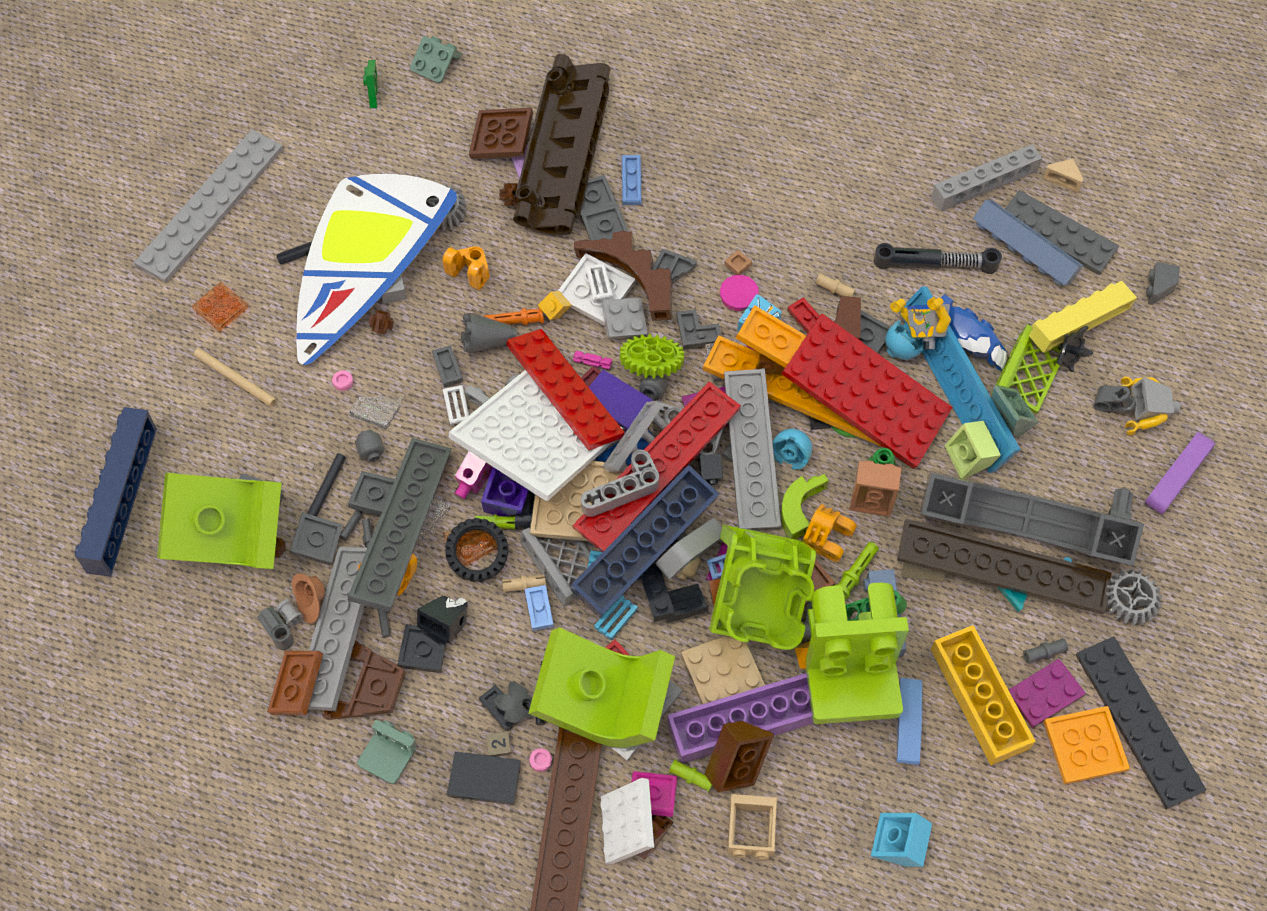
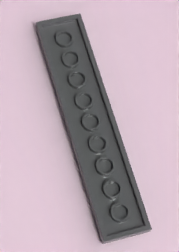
(399, 525)

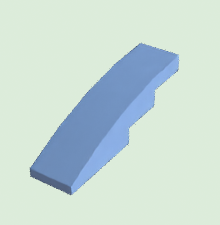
(910, 722)

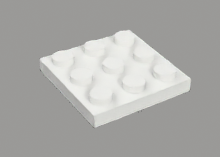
(578, 292)
(627, 821)

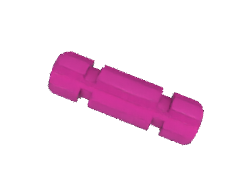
(592, 360)

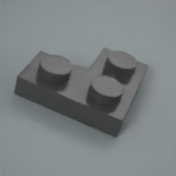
(694, 335)

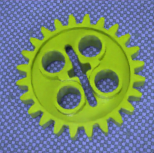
(651, 356)

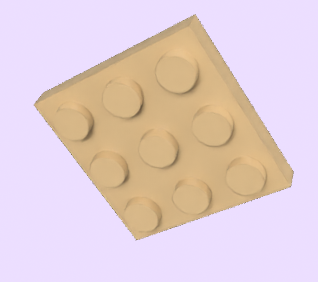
(721, 669)

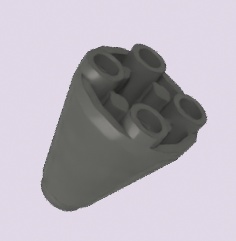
(484, 333)

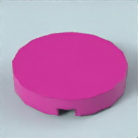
(738, 292)

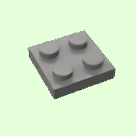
(624, 318)

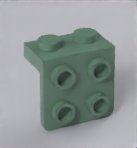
(433, 58)
(387, 752)

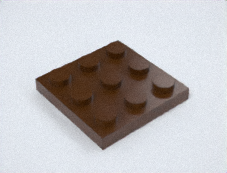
(501, 133)

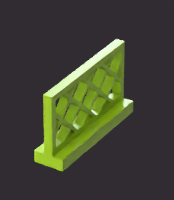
(1012, 366)

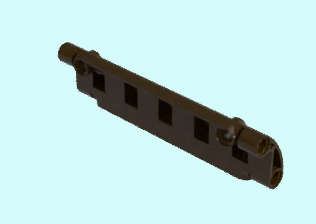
(562, 146)

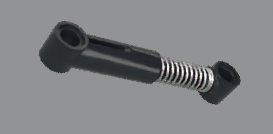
(933, 258)

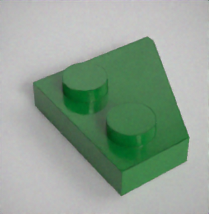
(370, 81)

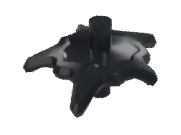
(1073, 349)

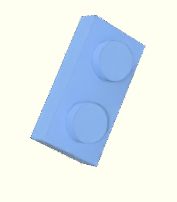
(539, 608)

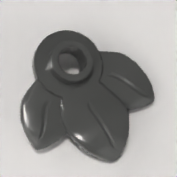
(513, 703)

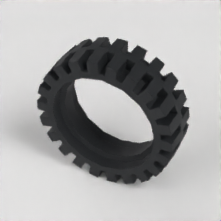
(467, 526)

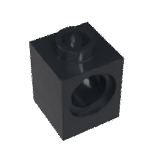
(711, 468)

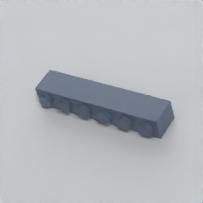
(1028, 242)

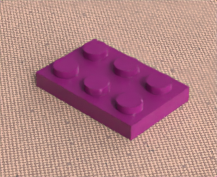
(1046, 693)

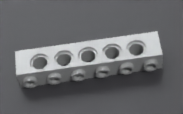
(986, 177)

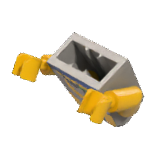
(925, 320)
(1153, 403)

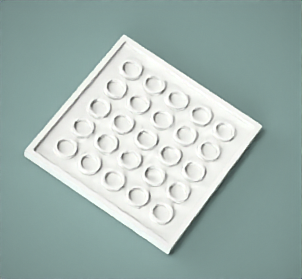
(525, 438)

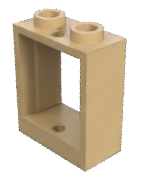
(752, 803)

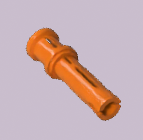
(524, 316)

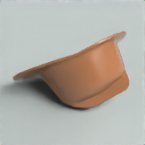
(309, 595)

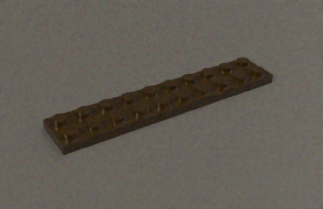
(1004, 566)

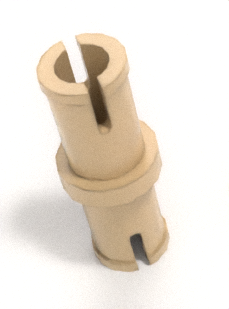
(834, 286)
(523, 583)

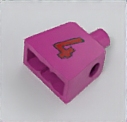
(472, 475)

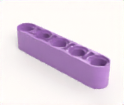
(1180, 473)

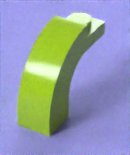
(792, 517)

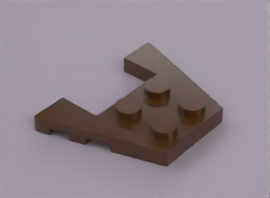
(376, 687)

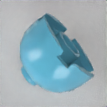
(901, 343)
(792, 447)

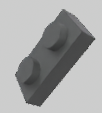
(447, 366)

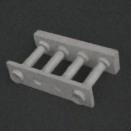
(637, 430)

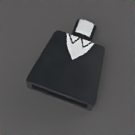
(443, 617)

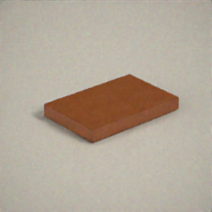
(295, 683)

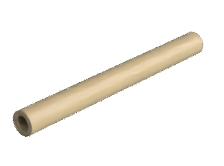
(235, 377)

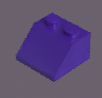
(503, 495)

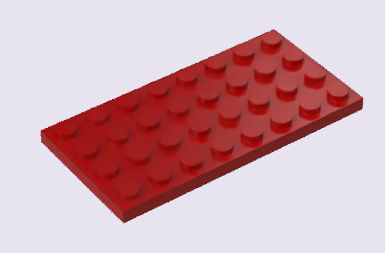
(867, 391)

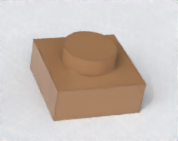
(738, 262)

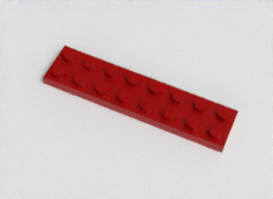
(565, 389)

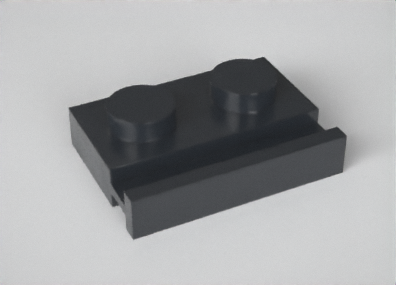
(687, 602)

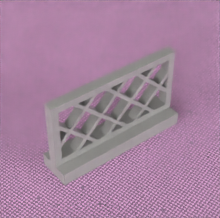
(547, 566)

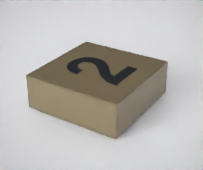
(498, 744)

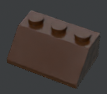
(738, 756)

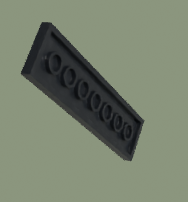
(1140, 723)

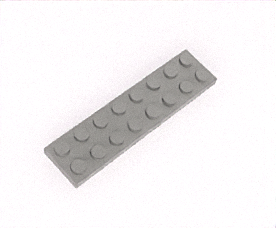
(752, 451)
(336, 629)

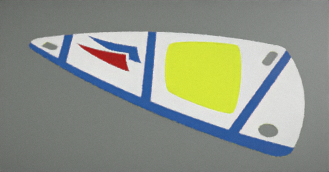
(363, 251)

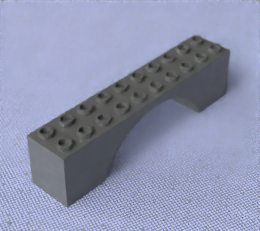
(1032, 517)

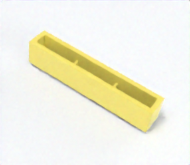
(1086, 312)

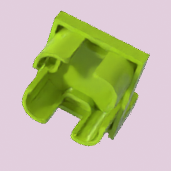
(763, 588)
(854, 662)

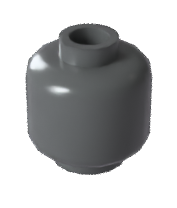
(653, 387)
(369, 445)

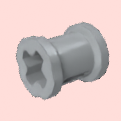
(289, 612)

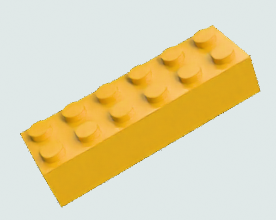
(982, 695)

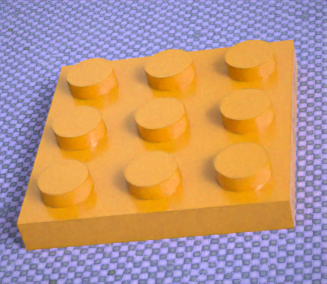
(1086, 745)

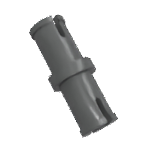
(1045, 650)

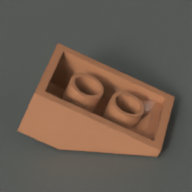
(875, 488)

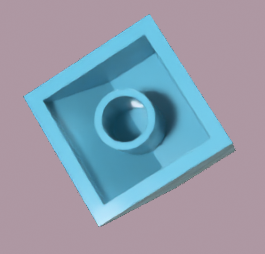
(902, 839)

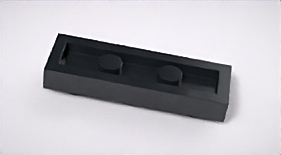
(657, 594)

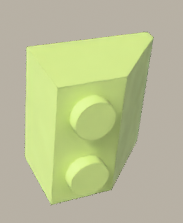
(972, 449)

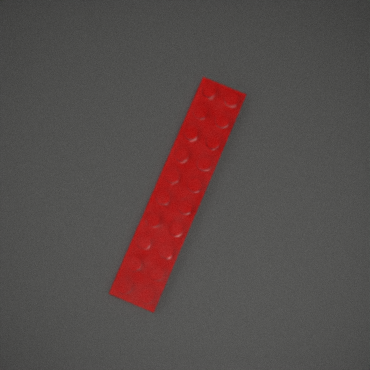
(671, 455)

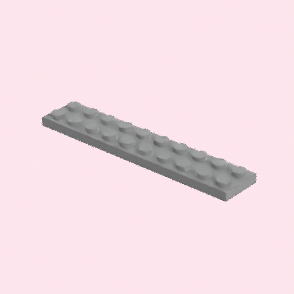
(208, 206)

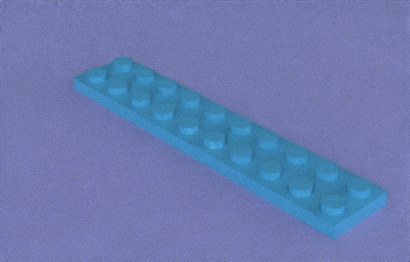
(965, 387)

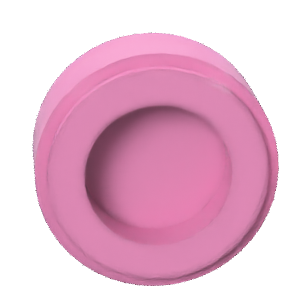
(342, 380)
(540, 760)

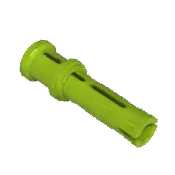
(851, 577)

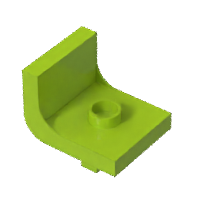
(219, 520)
(601, 691)

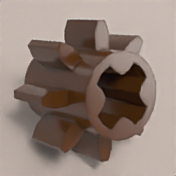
(508, 194)
(381, 322)

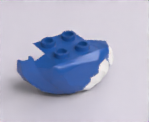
(975, 335)

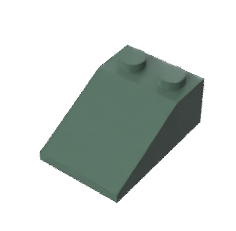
(1013, 410)

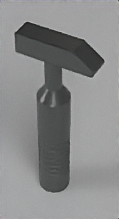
(351, 525)

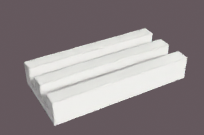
(601, 295)
(459, 419)

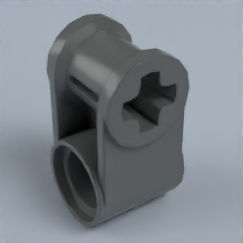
(1111, 399)

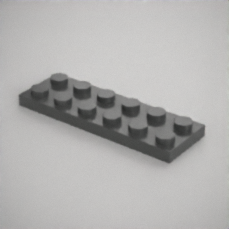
(1070, 236)

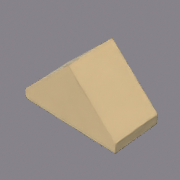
(1065, 174)

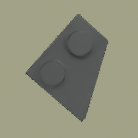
(678, 264)

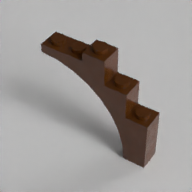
(639, 264)
(847, 316)

